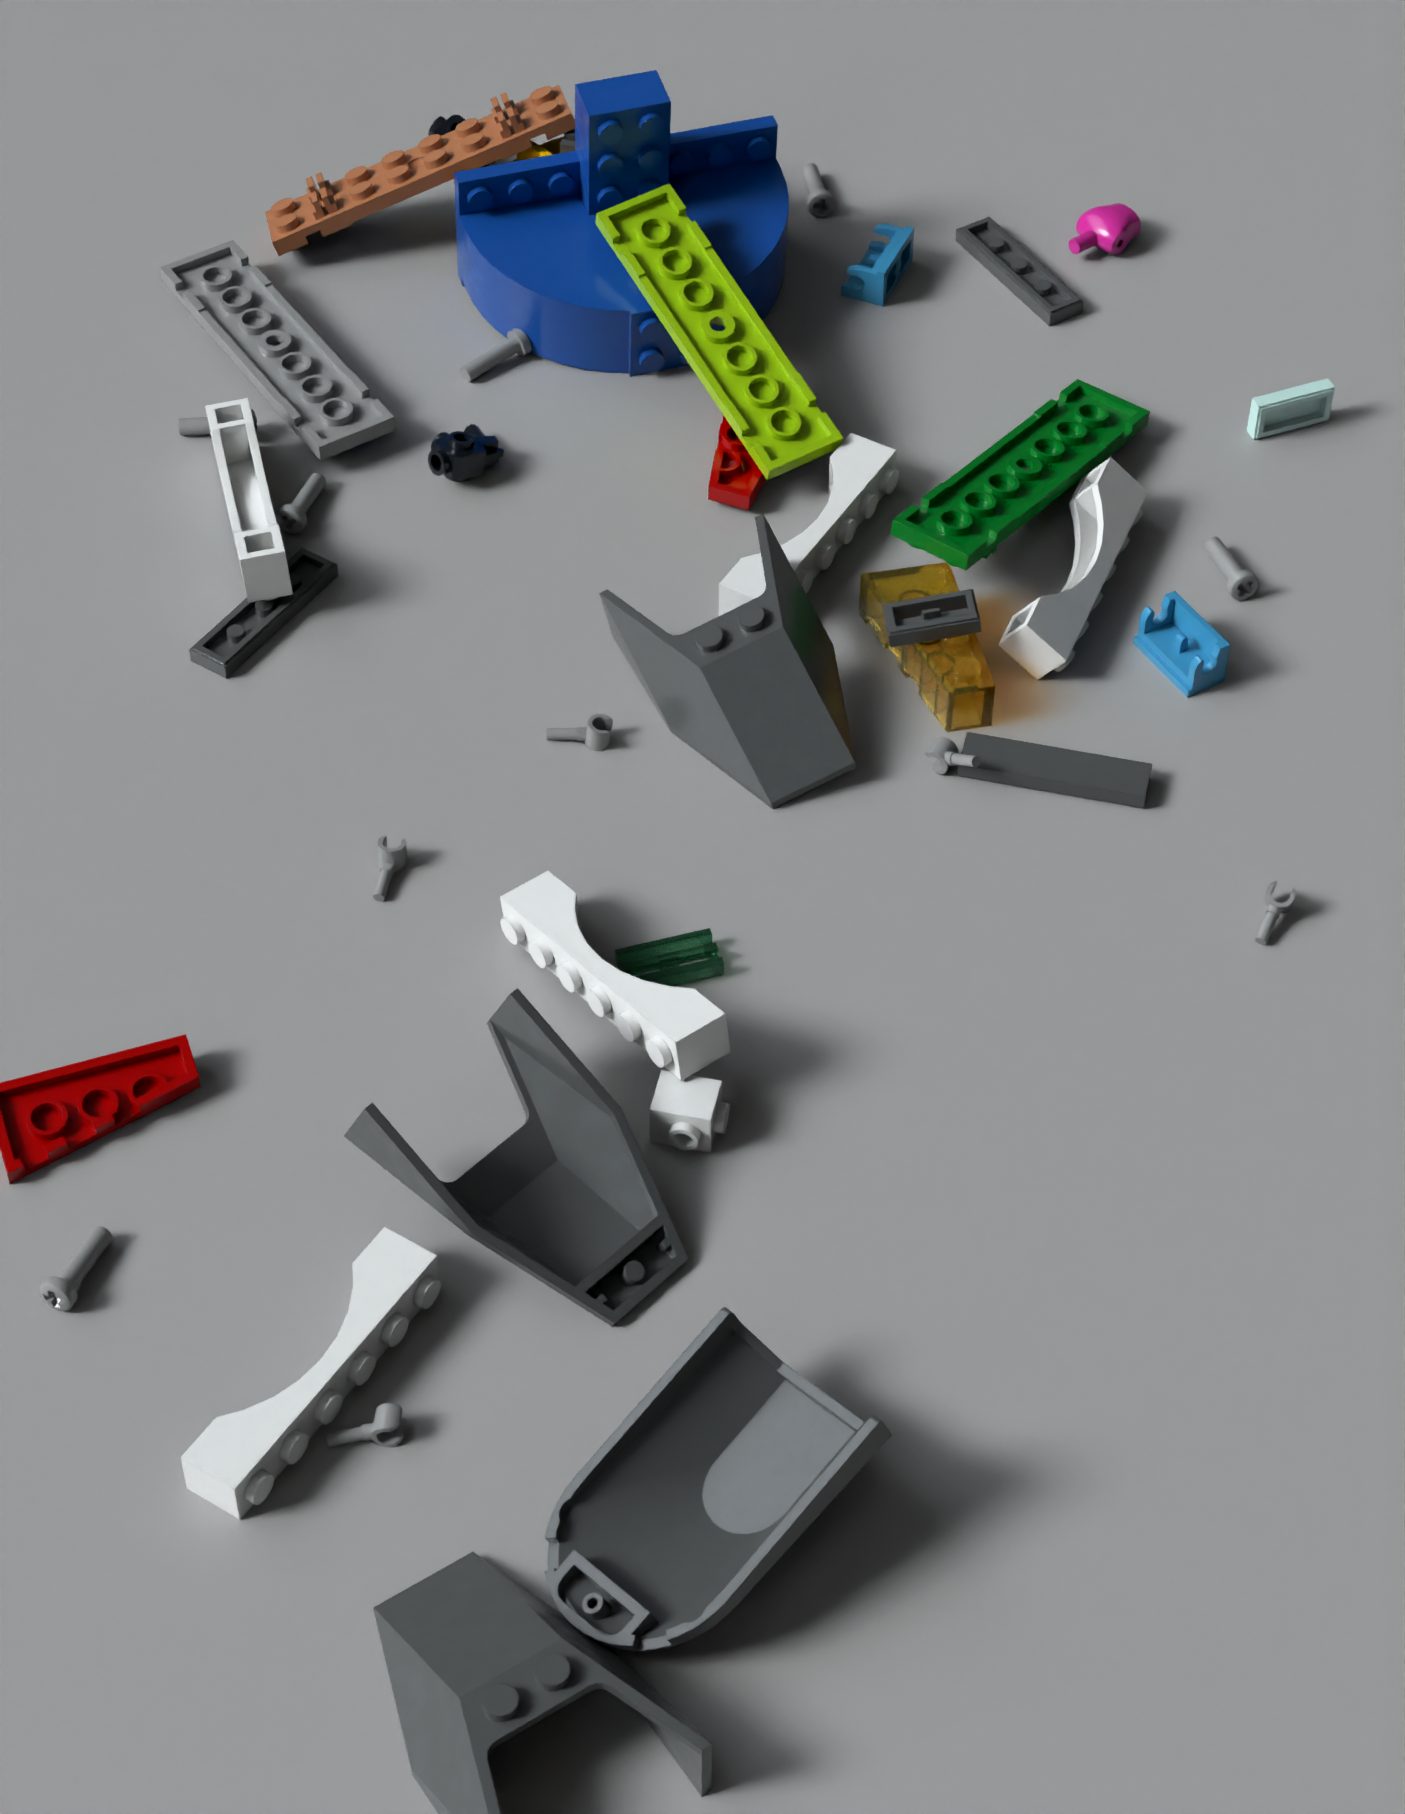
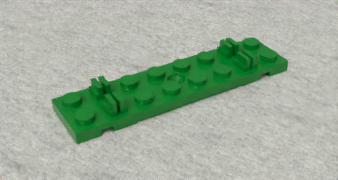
(1019, 475)

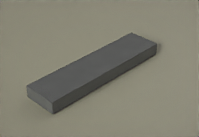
(1019, 271)
(256, 622)
(1057, 770)

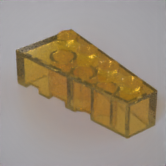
(947, 670)

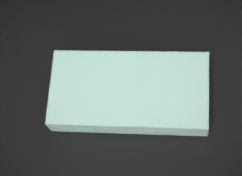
(1290, 408)

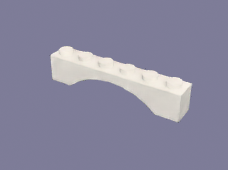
(858, 480)
(248, 501)
(1102, 515)
(669, 1022)
(248, 1449)

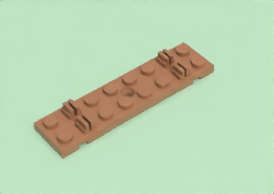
(418, 169)

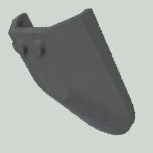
(699, 1492)

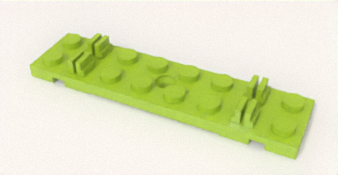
(738, 366)

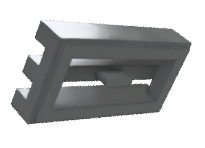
(931, 618)

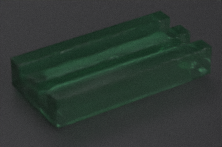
(668, 955)

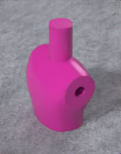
(1106, 228)

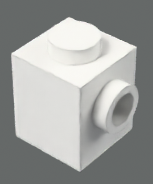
(687, 1112)

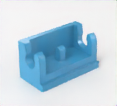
(881, 266)
(1183, 645)

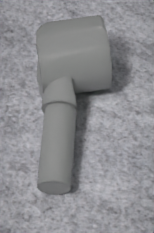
(595, 735)
(947, 754)
(389, 861)
(1273, 913)
(386, 1429)

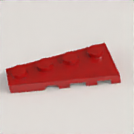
(734, 474)
(83, 1101)

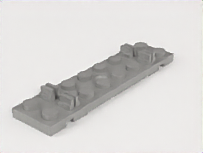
(277, 350)

